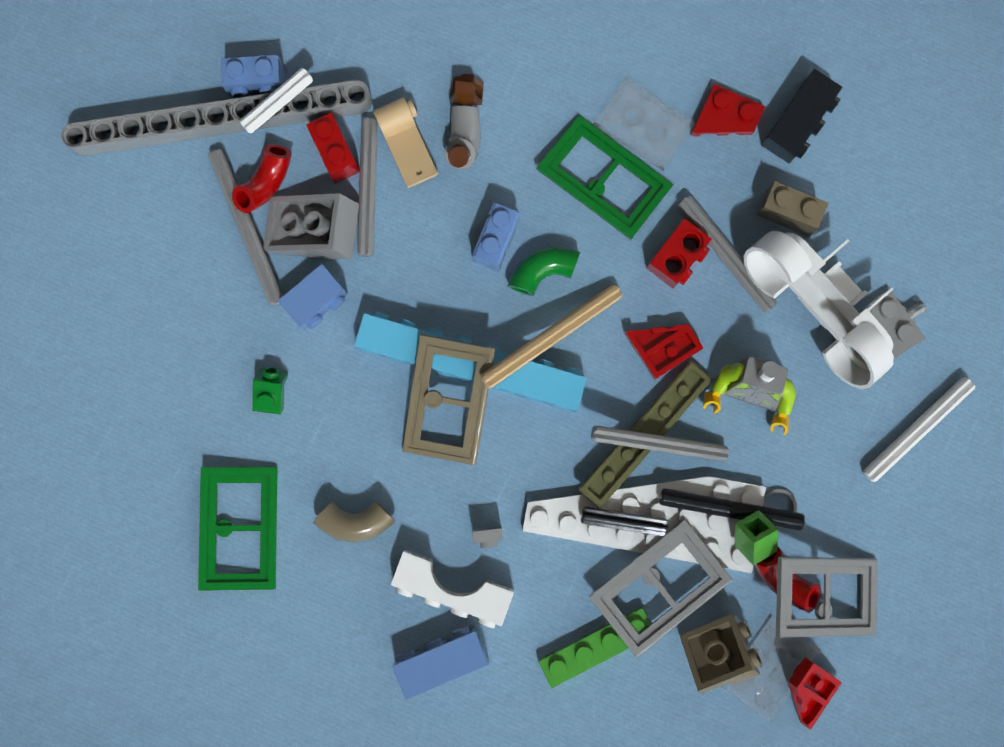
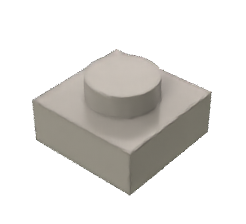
(487, 537)

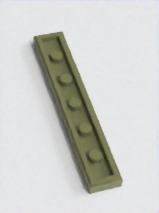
(657, 421)

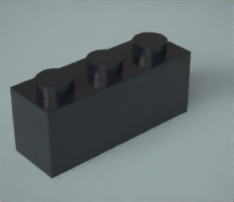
(803, 117)

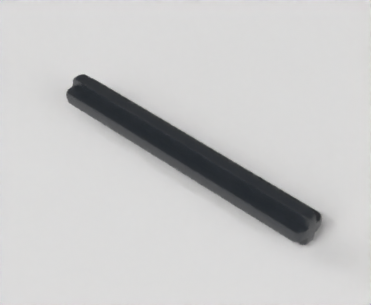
(729, 508)

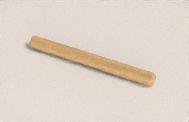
(550, 336)

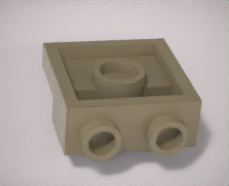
(721, 653)

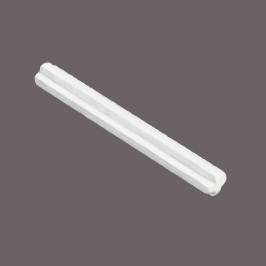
(919, 429)

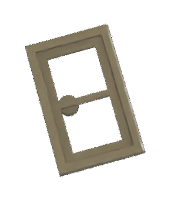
(421, 397)

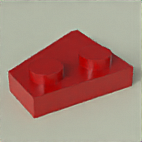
(727, 114)
(664, 347)
(811, 691)

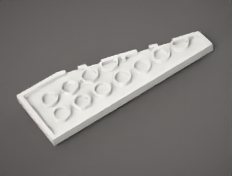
(562, 518)

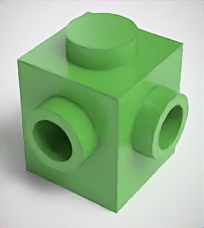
(756, 537)

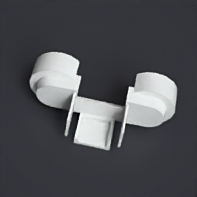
(861, 344)

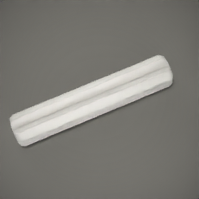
(276, 100)

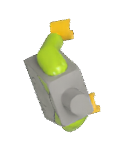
(758, 384)

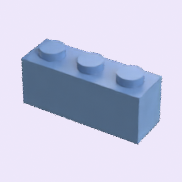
(440, 662)

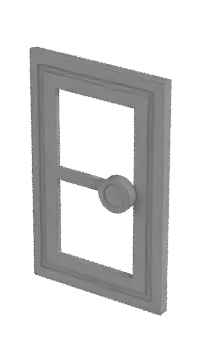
(642, 566)
(824, 625)

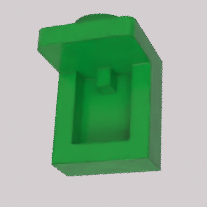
(269, 390)

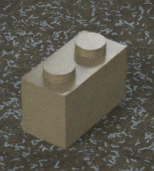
(792, 208)

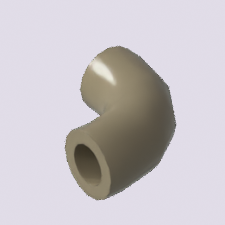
(354, 526)

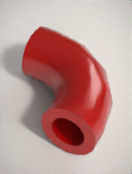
(264, 181)
(804, 593)

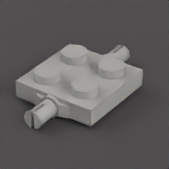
(899, 322)

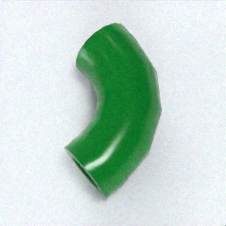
(540, 265)

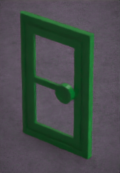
(591, 196)
(208, 527)

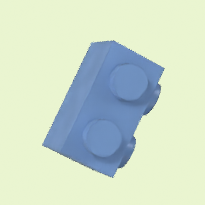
(252, 75)

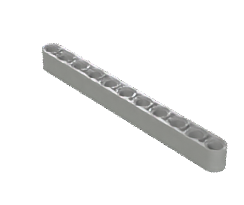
(205, 113)

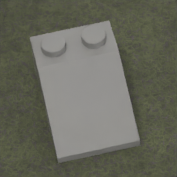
(312, 226)

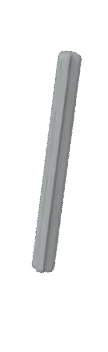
(246, 229)

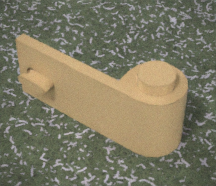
(405, 141)

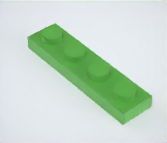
(589, 650)

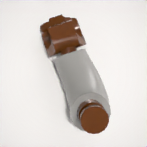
(465, 121)

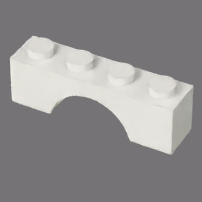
(417, 577)

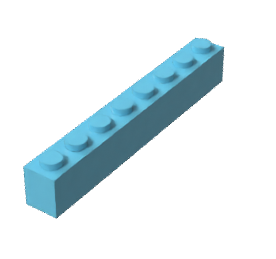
(532, 381)

